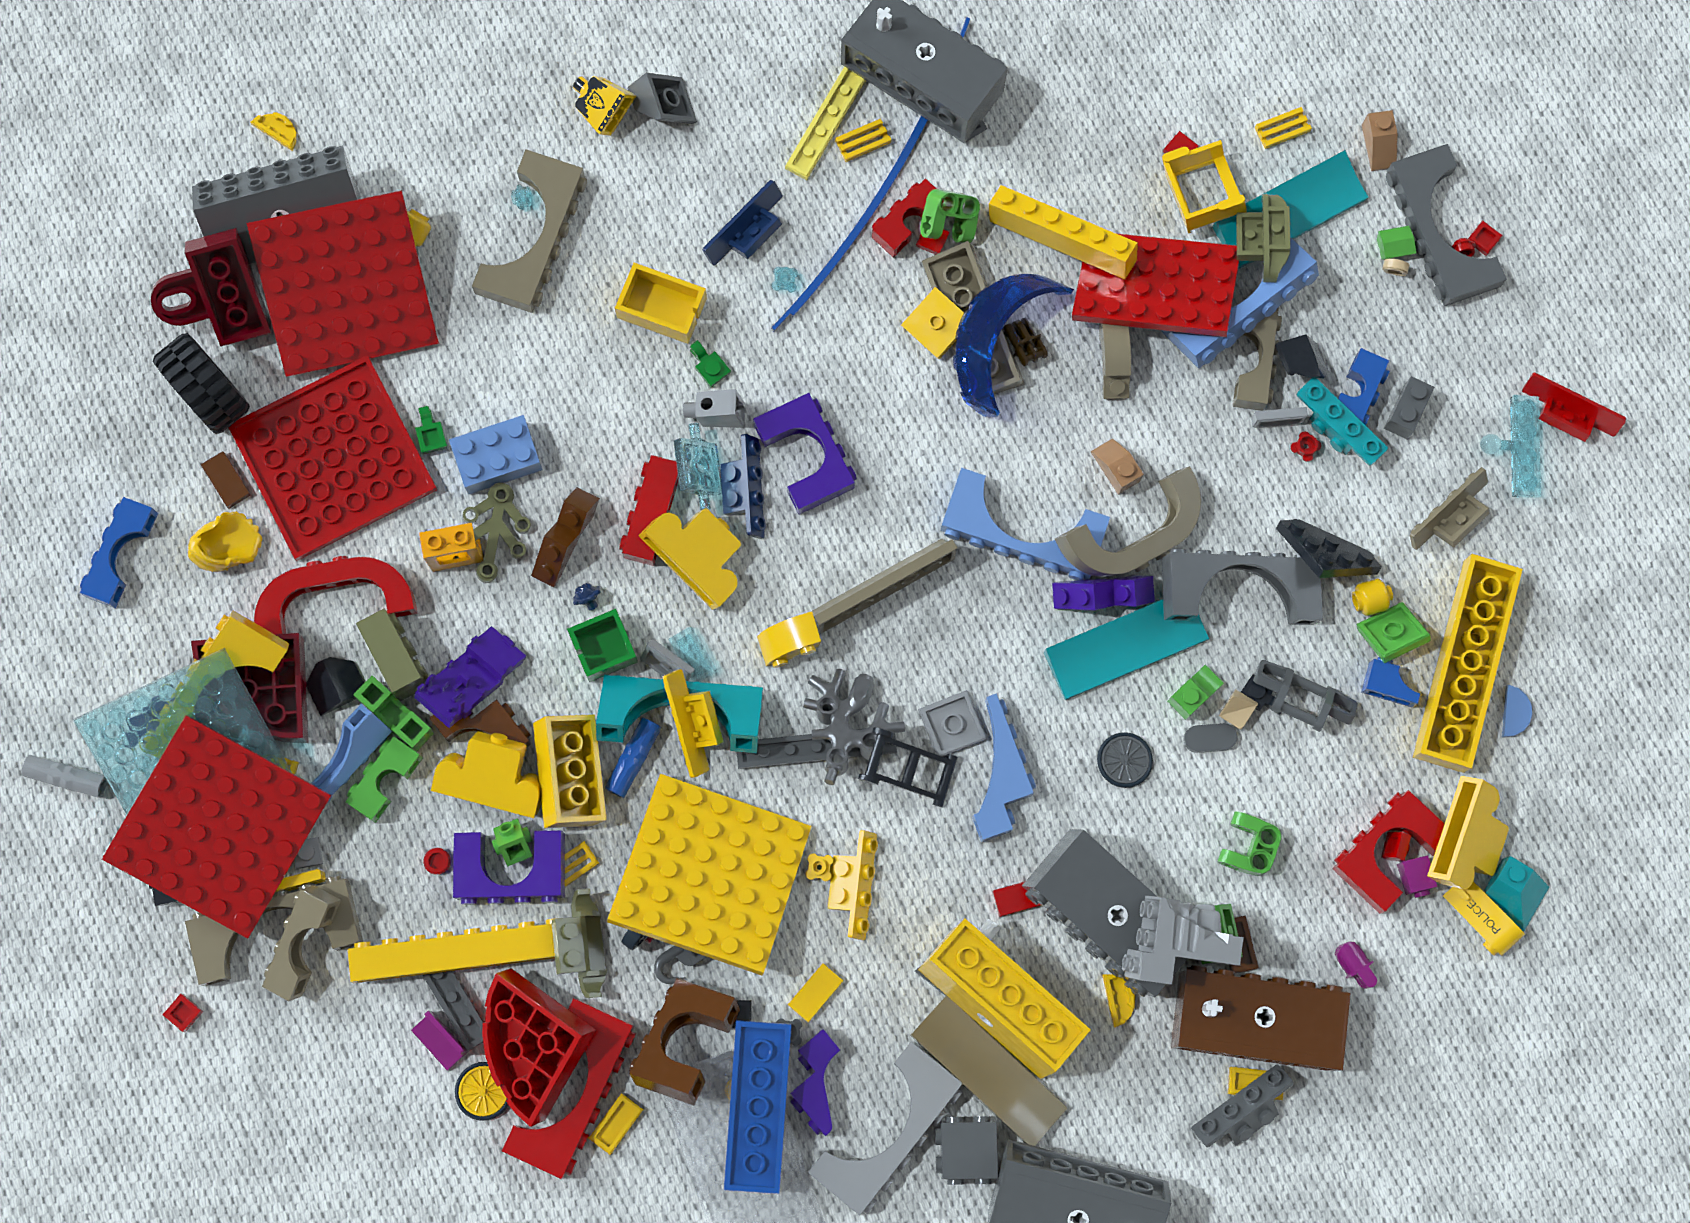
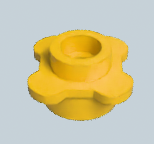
(826, 863)

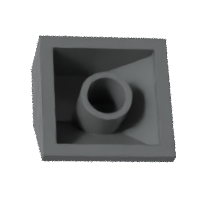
(662, 98)

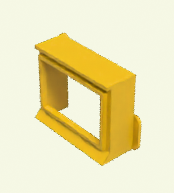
(1183, 161)

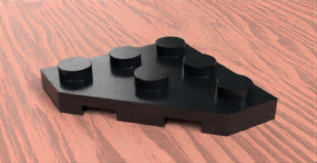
(1326, 553)

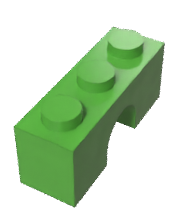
(393, 713)
(393, 758)

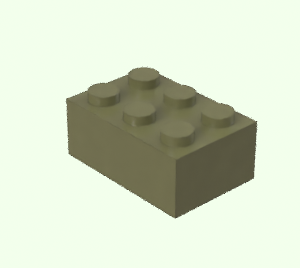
(393, 653)

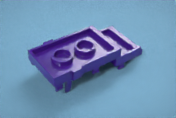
(470, 677)

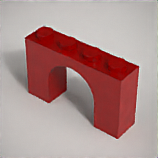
(1358, 864)

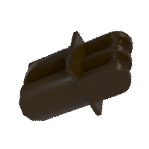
(1025, 340)

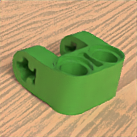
(935, 215)
(1257, 847)

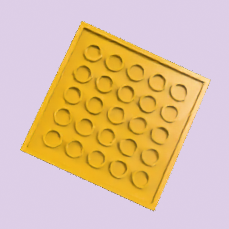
(710, 874)

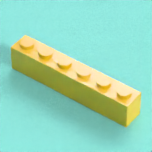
(1063, 232)

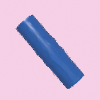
(633, 757)

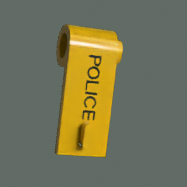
(1485, 918)

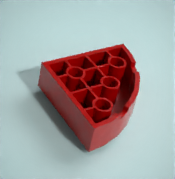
(530, 1044)

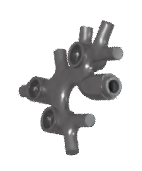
(836, 714)

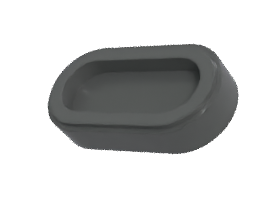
(1210, 738)

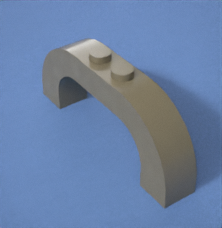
(1183, 513)

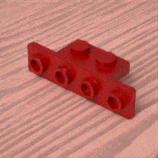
(1570, 410)

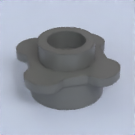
(796, 1025)

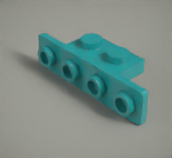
(1340, 423)

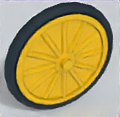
(478, 1093)

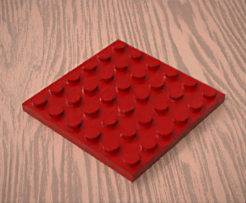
(343, 283)
(332, 458)
(216, 826)

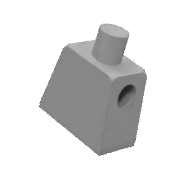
(717, 409)

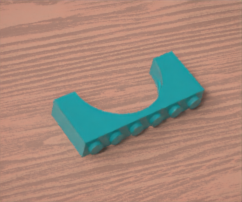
(628, 698)

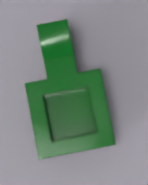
(710, 366)
(431, 434)

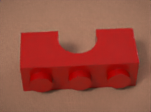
(891, 231)

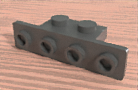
(1245, 1110)

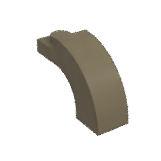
(1116, 360)

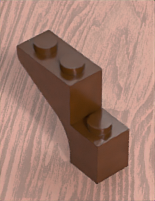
(563, 536)
(492, 719)

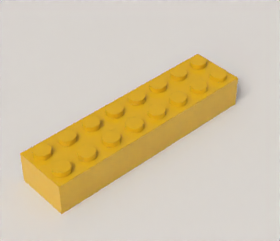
(1467, 663)

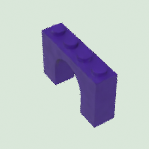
(804, 418)
(544, 880)

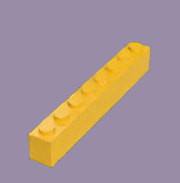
(450, 952)

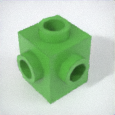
(512, 842)

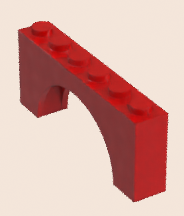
(556, 1145)

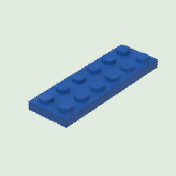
(757, 1107)

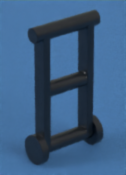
(871, 775)

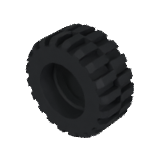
(201, 383)

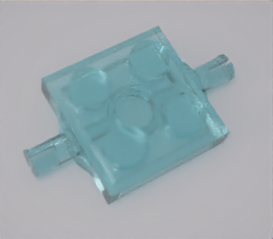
(698, 466)

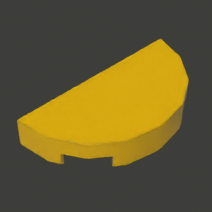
(278, 128)
(1120, 999)

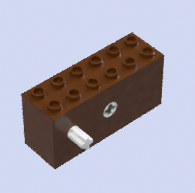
(1298, 1027)

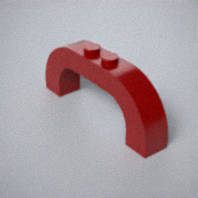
(321, 576)

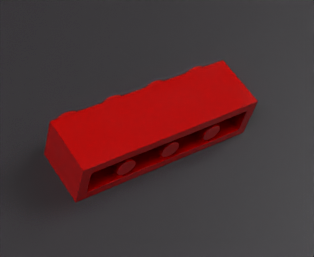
(652, 500)

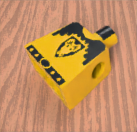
(602, 103)

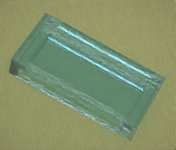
(693, 653)

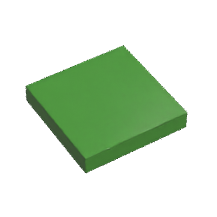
(1393, 632)

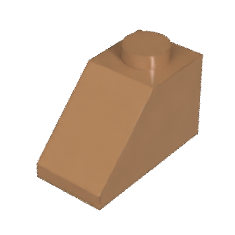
(1380, 139)
(1117, 465)

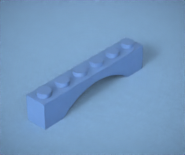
(359, 738)

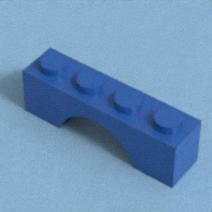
(129, 522)

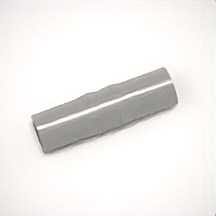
(64, 776)

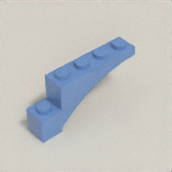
(1008, 777)

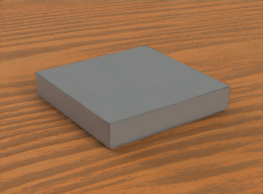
(952, 724)

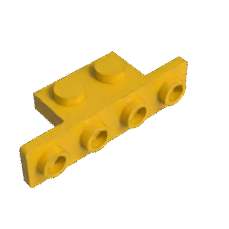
(694, 721)
(852, 884)

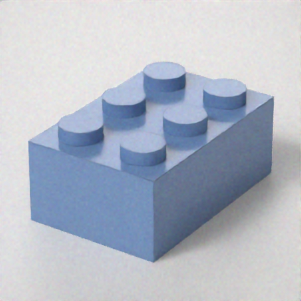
(495, 454)

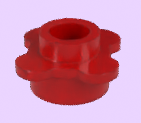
(1311, 441)

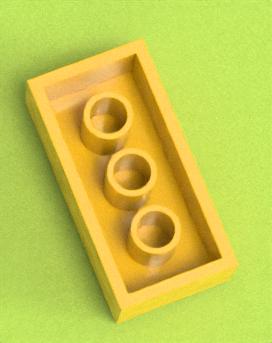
(569, 771)

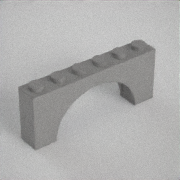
(861, 1180)

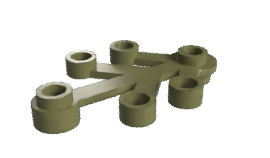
(495, 526)

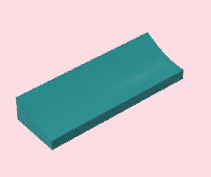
(1311, 197)
(1120, 648)

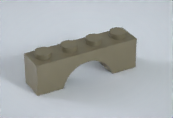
(1253, 388)
(288, 972)

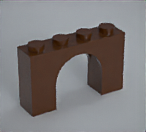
(683, 1006)

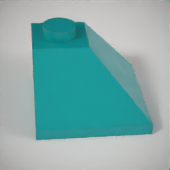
(1516, 890)

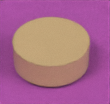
(1395, 267)

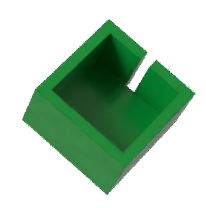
(602, 645)

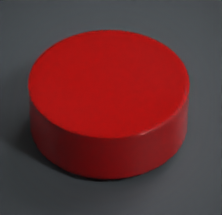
(437, 861)

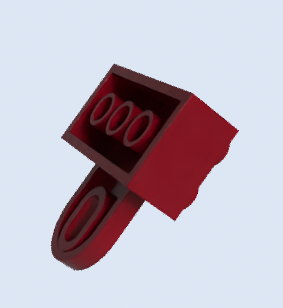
(218, 288)

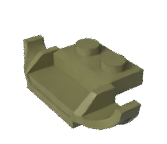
(1265, 236)
(580, 944)

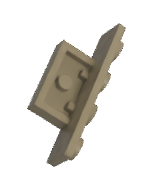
(1456, 515)

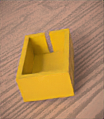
(660, 303)

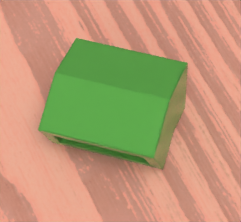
(1396, 242)

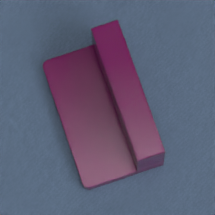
(439, 1040)

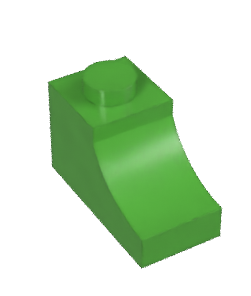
(1195, 692)

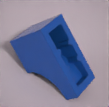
(1384, 682)

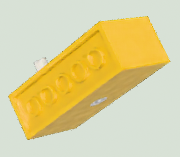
(1004, 998)

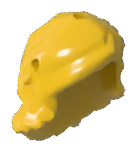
(225, 543)

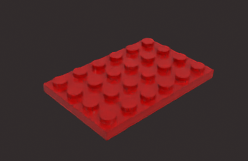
(1168, 289)

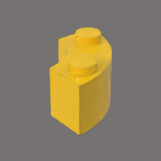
(789, 639)

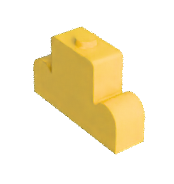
(696, 552)
(490, 775)
(1470, 836)

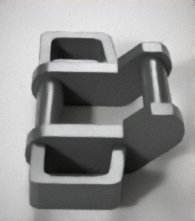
(1282, 687)

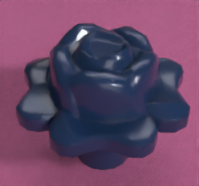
(586, 596)

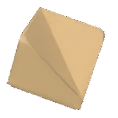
(1238, 709)

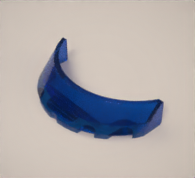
(980, 330)

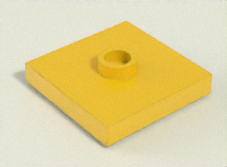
(934, 323)

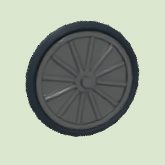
(1125, 760)

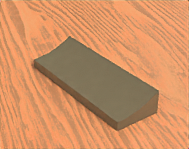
(960, 280)
(884, 584)
(988, 1072)

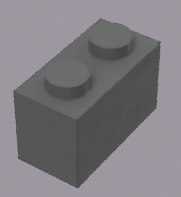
(1409, 407)

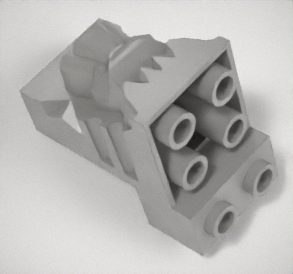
(1174, 931)

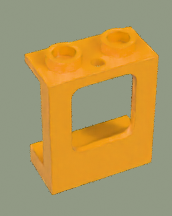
(445, 544)

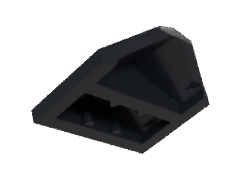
(1302, 357)
(333, 683)

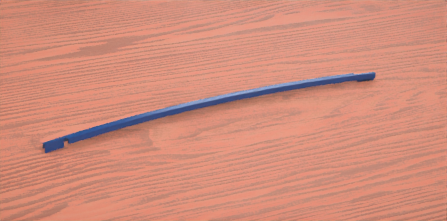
(865, 217)

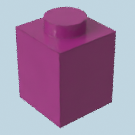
(1415, 878)

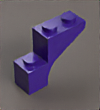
(1103, 593)
(811, 1094)

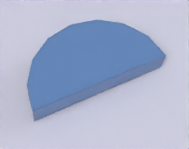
(1516, 712)

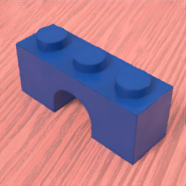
(1367, 372)

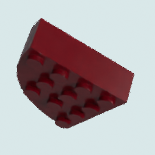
(280, 693)

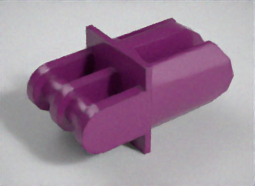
(1356, 964)

